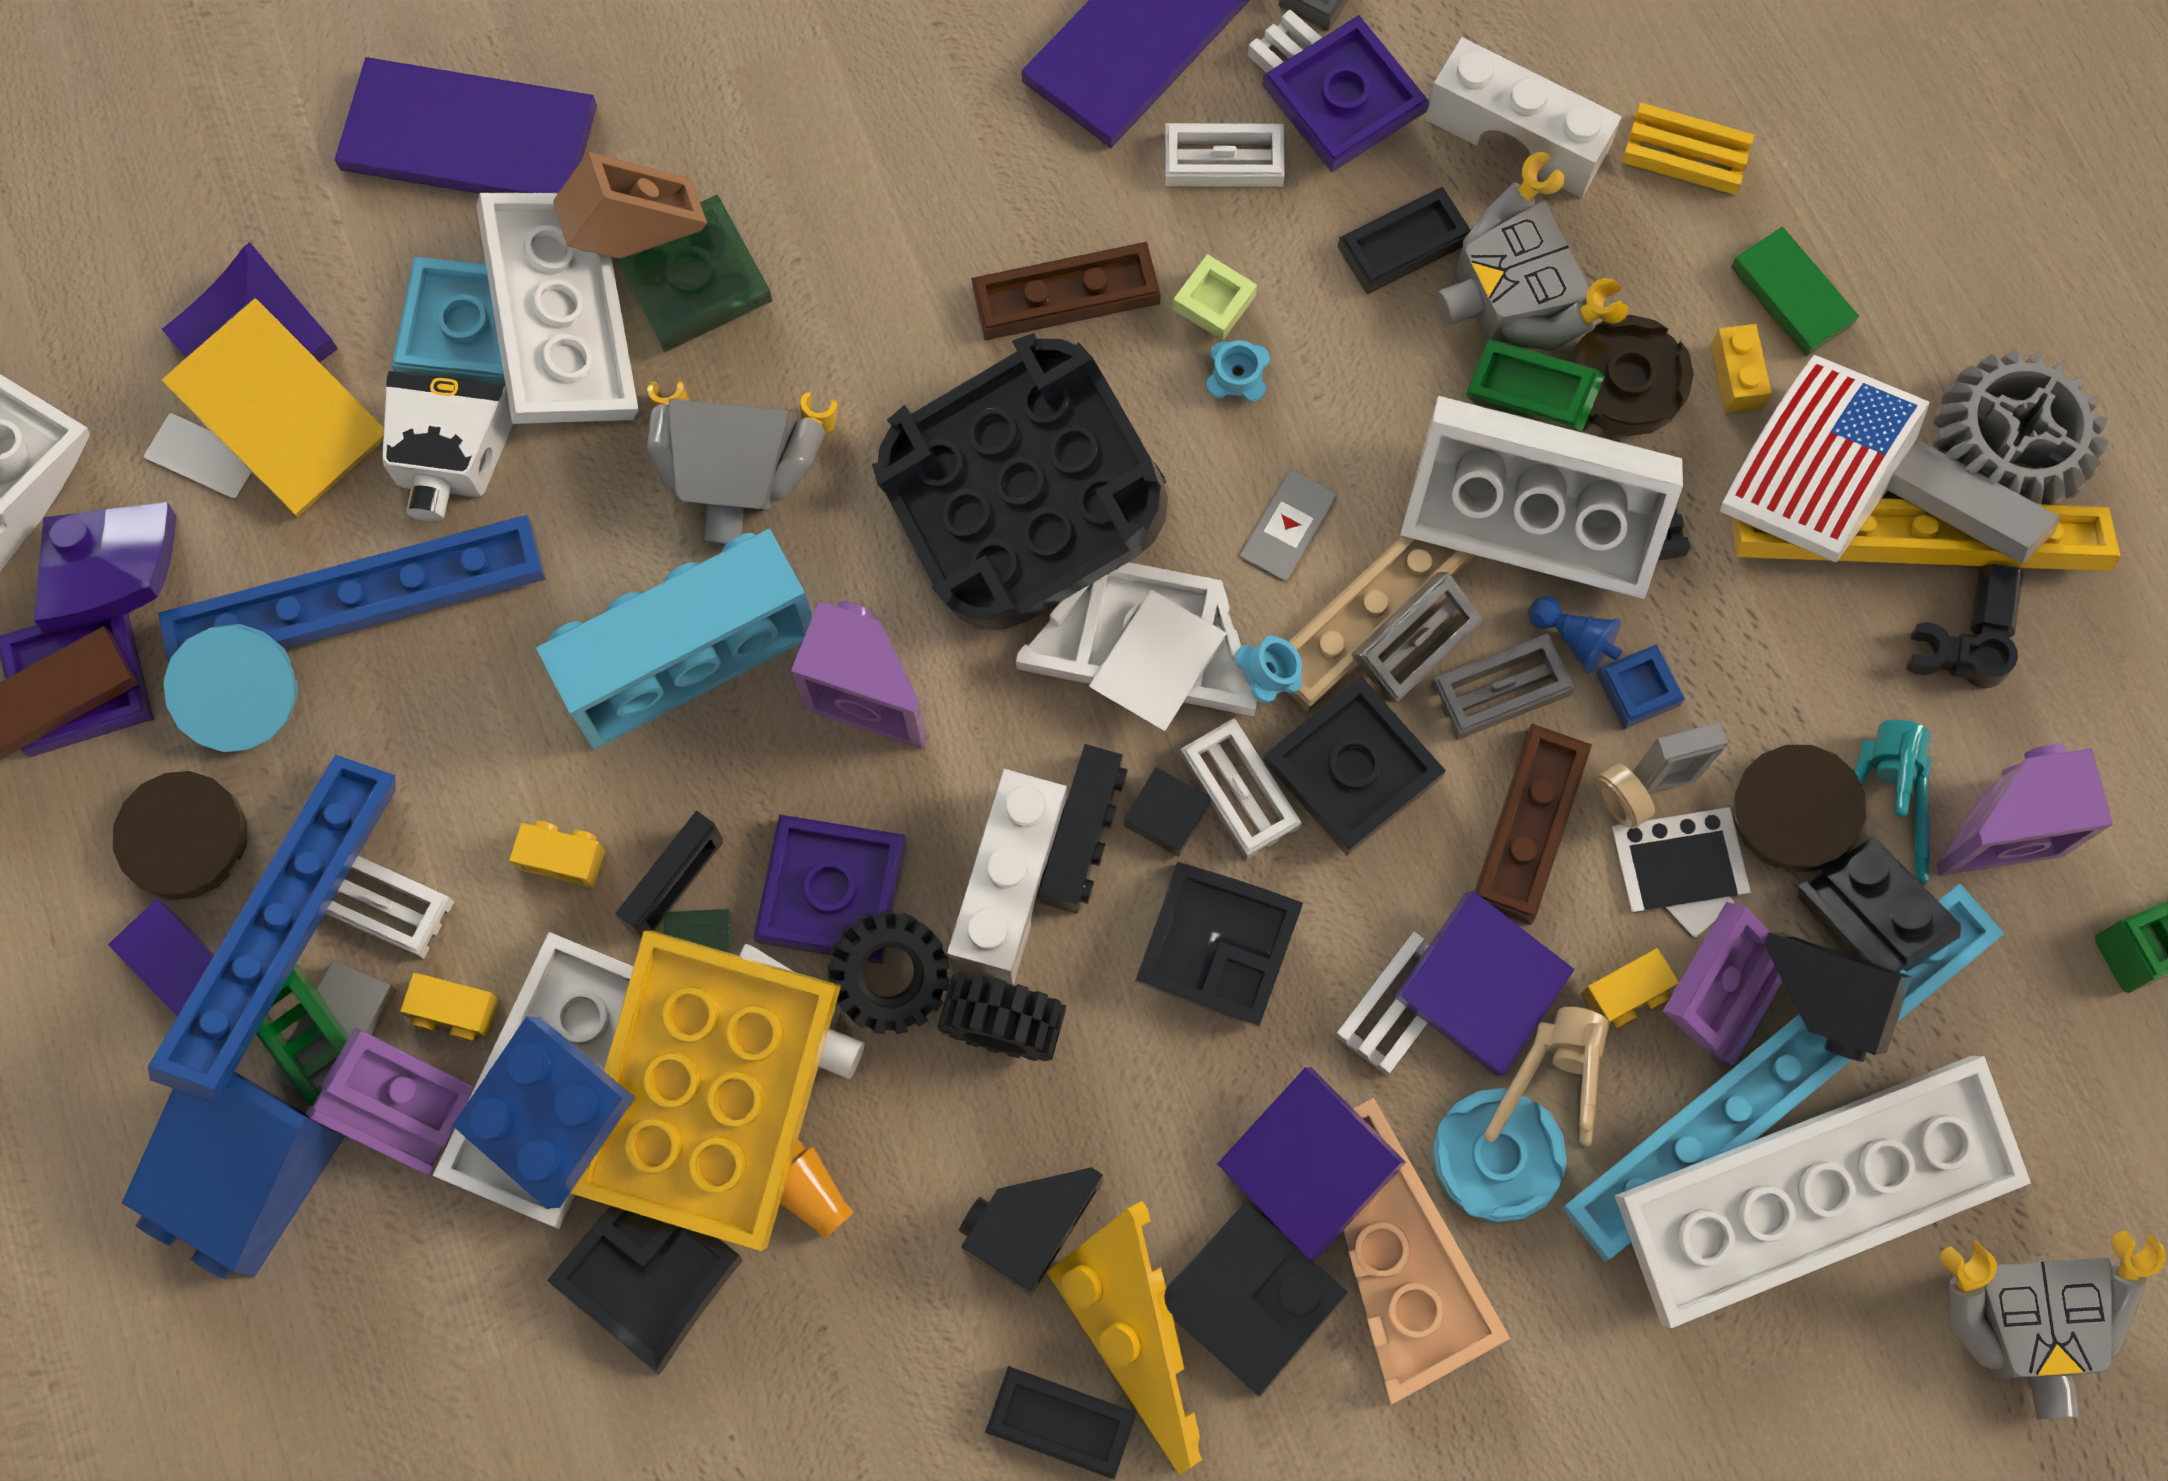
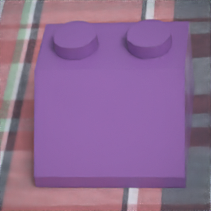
(855, 676)
(2032, 813)

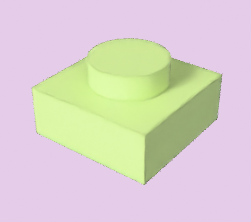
(1214, 297)

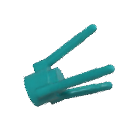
(1903, 760)

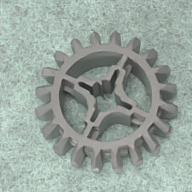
(2057, 430)

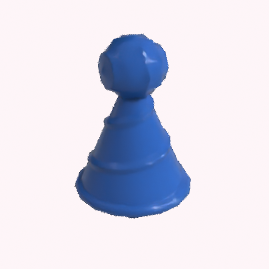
(1587, 637)

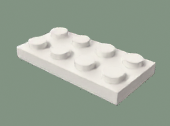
(553, 316)
(582, 1000)

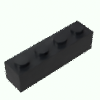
(1081, 827)

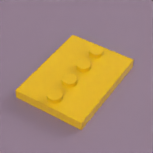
(719, 1086)

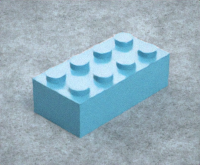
(677, 638)

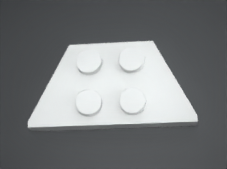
(1093, 619)

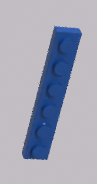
(371, 588)
(272, 930)

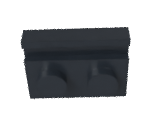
(1879, 909)

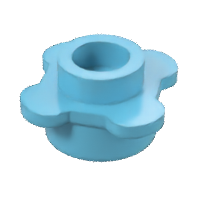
(1243, 355)
(1270, 668)

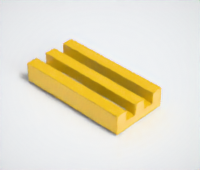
(1691, 140)

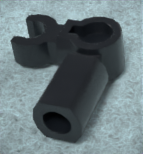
(1991, 654)

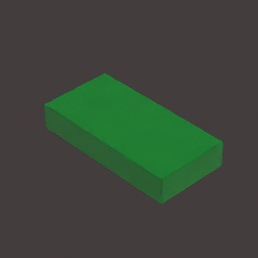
(1794, 291)
(1535, 385)

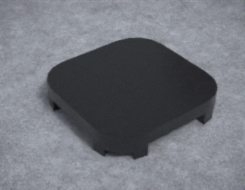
(1022, 484)

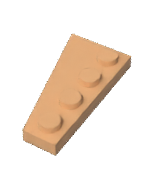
(1415, 1282)

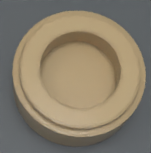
(1624, 796)

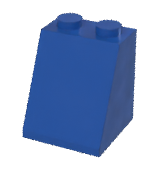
(228, 1174)

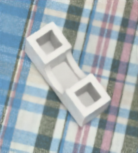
(1489, 92)
(1006, 877)

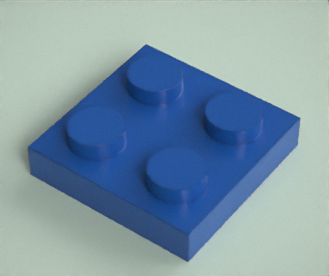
(543, 1112)

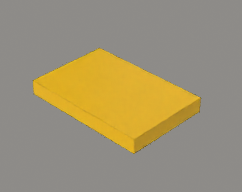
(275, 407)

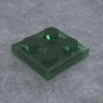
(696, 280)

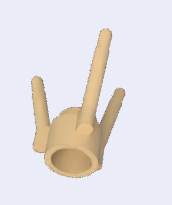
(1577, 1047)

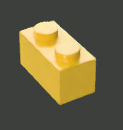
(1740, 368)
(558, 855)
(1630, 988)
(449, 1005)

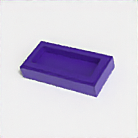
(163, 954)

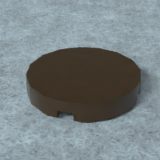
(1643, 372)
(1799, 808)
(179, 835)

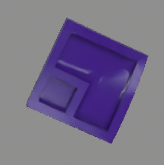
(236, 287)
(101, 564)

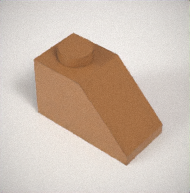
(625, 207)

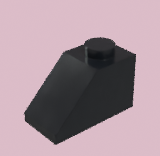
(1840, 995)
(1027, 1225)

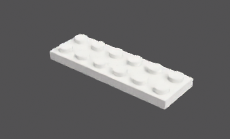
(1822, 1190)

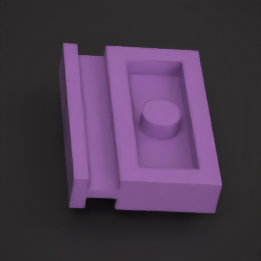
(1726, 985)
(390, 1101)

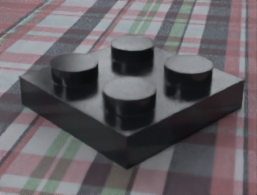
(1354, 765)

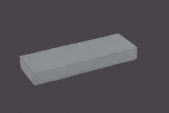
(1971, 503)

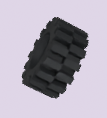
(917, 999)
(1002, 1017)

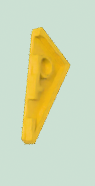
(1127, 1320)

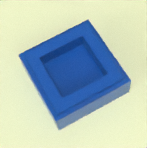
(1640, 686)

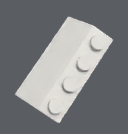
(1543, 497)

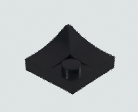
(1219, 943)
(644, 1280)
(1252, 1298)

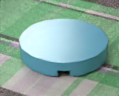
(230, 687)
(1502, 1177)

